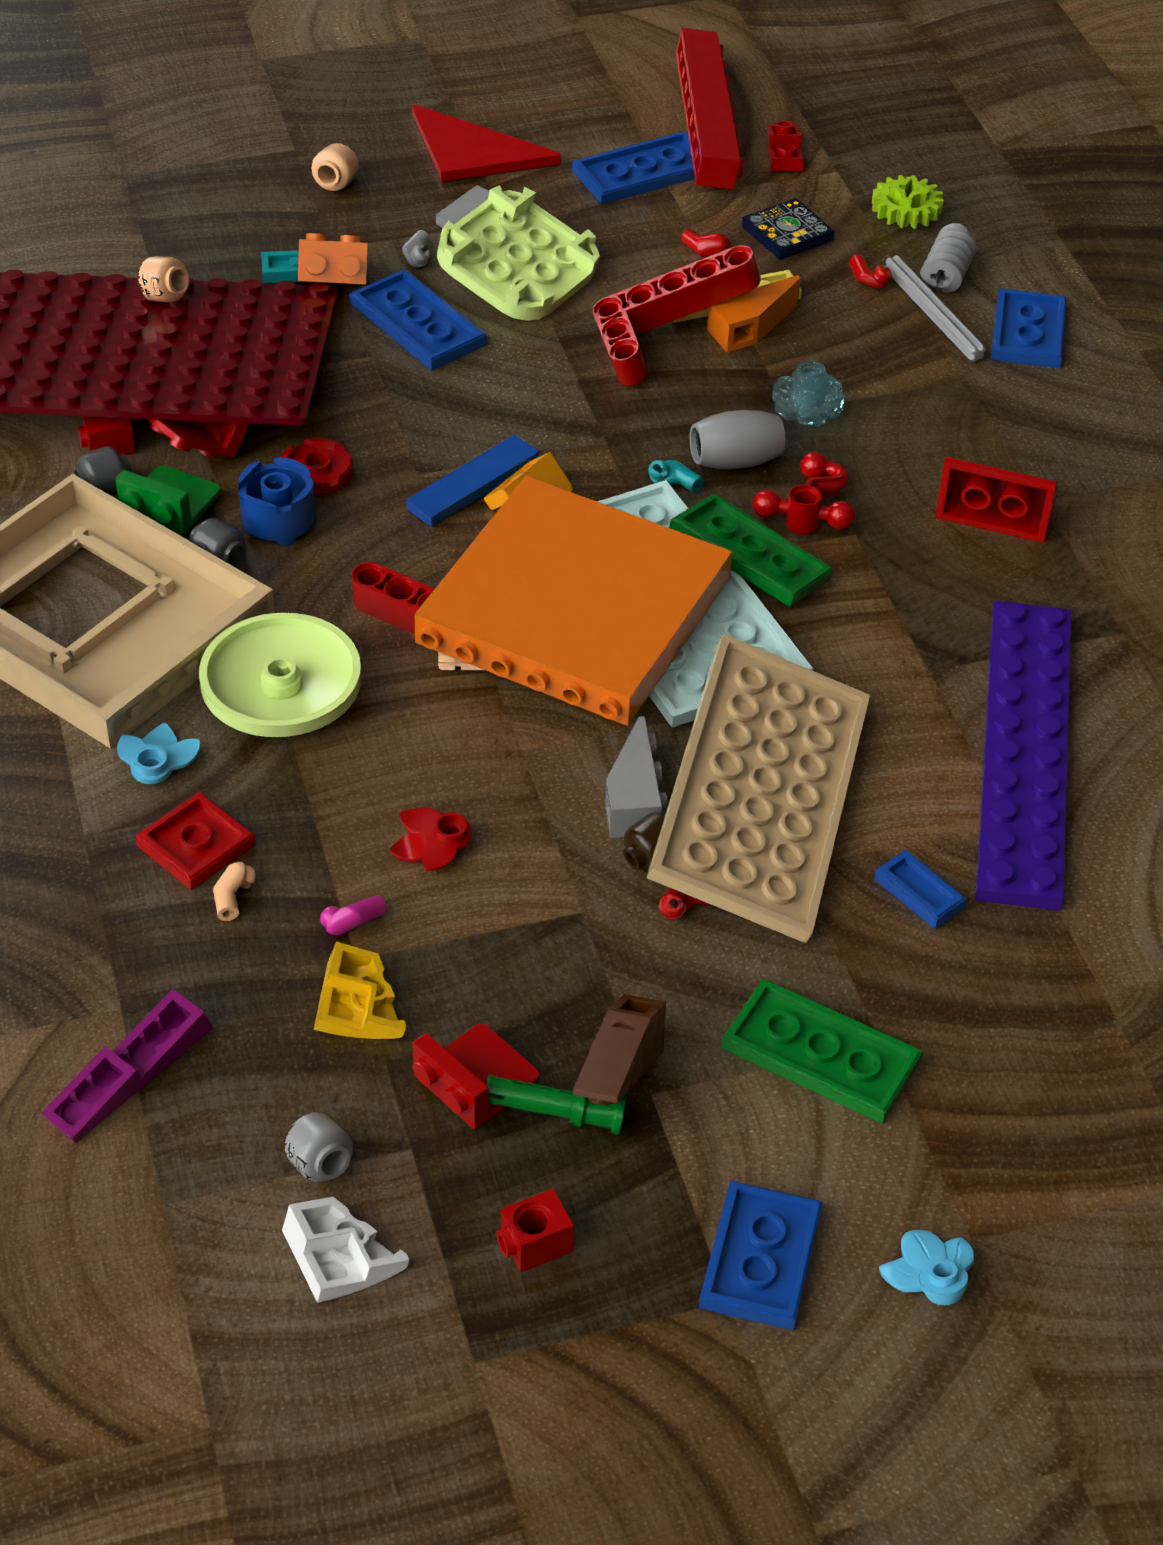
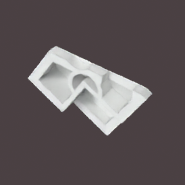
(337, 1249)

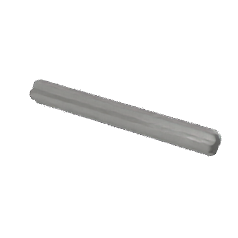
(936, 309)

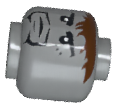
(318, 1147)

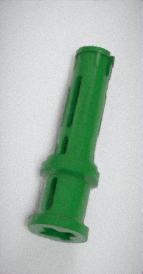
(554, 1102)

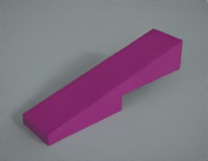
(118, 1075)

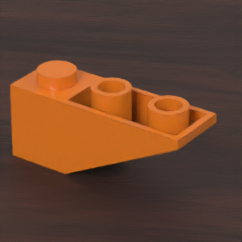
(752, 315)

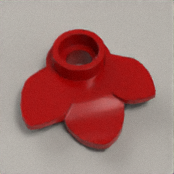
(431, 837)

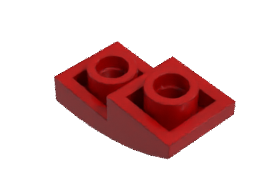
(784, 146)

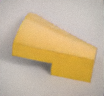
(357, 997)

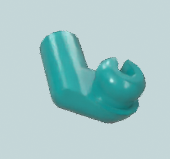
(674, 474)

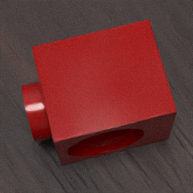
(537, 1213)

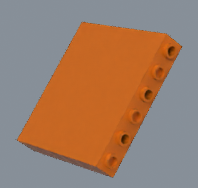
(574, 599)

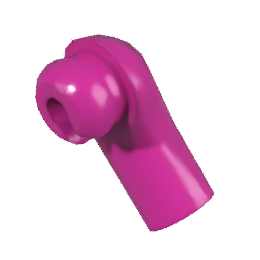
(342, 920)

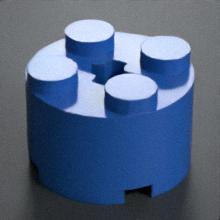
(277, 500)

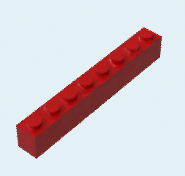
(708, 109)

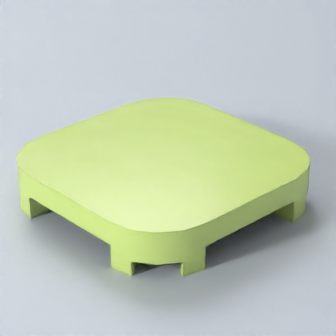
(517, 255)

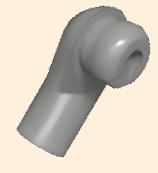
(414, 248)

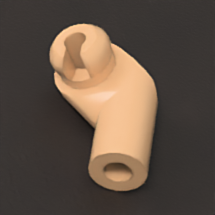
(225, 889)

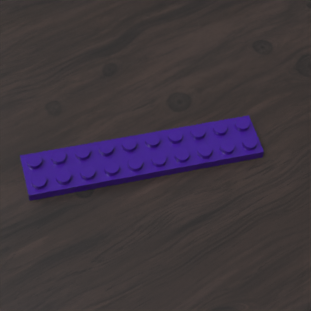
(1025, 758)

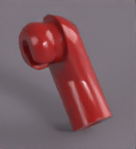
(705, 245)

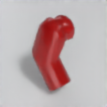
(866, 276)
(676, 904)

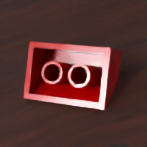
(996, 499)

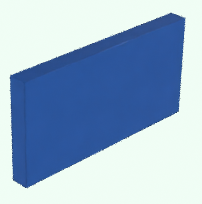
(636, 168)
(418, 319)

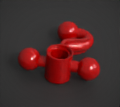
(804, 501)

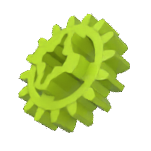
(907, 201)

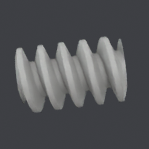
(949, 258)

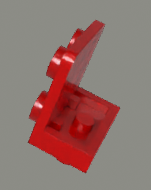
(208, 437)
(462, 1069)

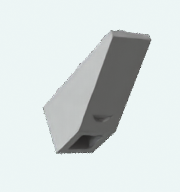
(634, 782)

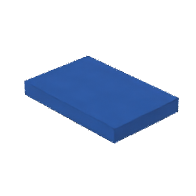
(1029, 328)
(761, 1255)

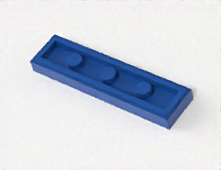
(470, 481)

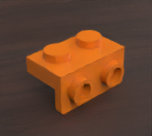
(332, 260)

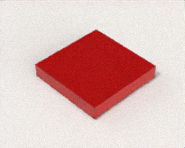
(195, 840)

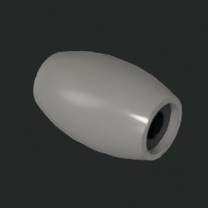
(737, 439)

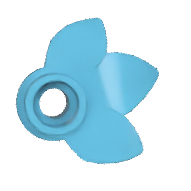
(157, 754)
(931, 1267)

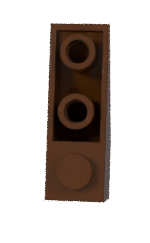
(623, 1049)

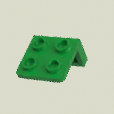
(167, 496)

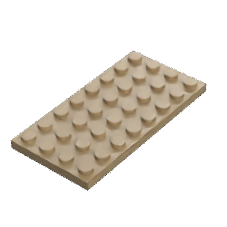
(761, 789)

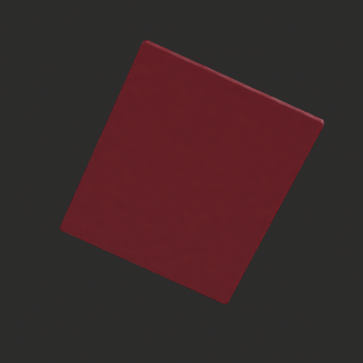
(209, 357)

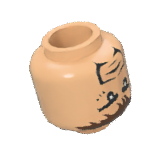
(162, 279)

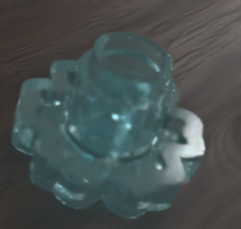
(808, 395)

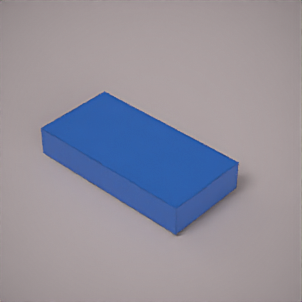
(920, 889)

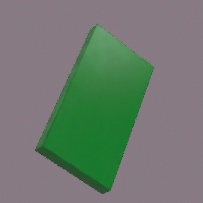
(756, 550)
(822, 1050)

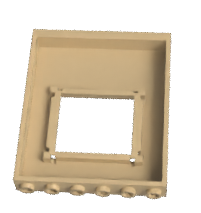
(144, 648)

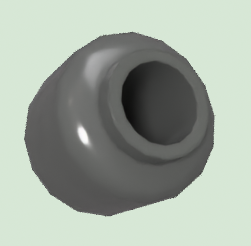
(101, 468)
(220, 540)

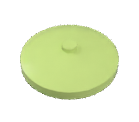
(280, 674)

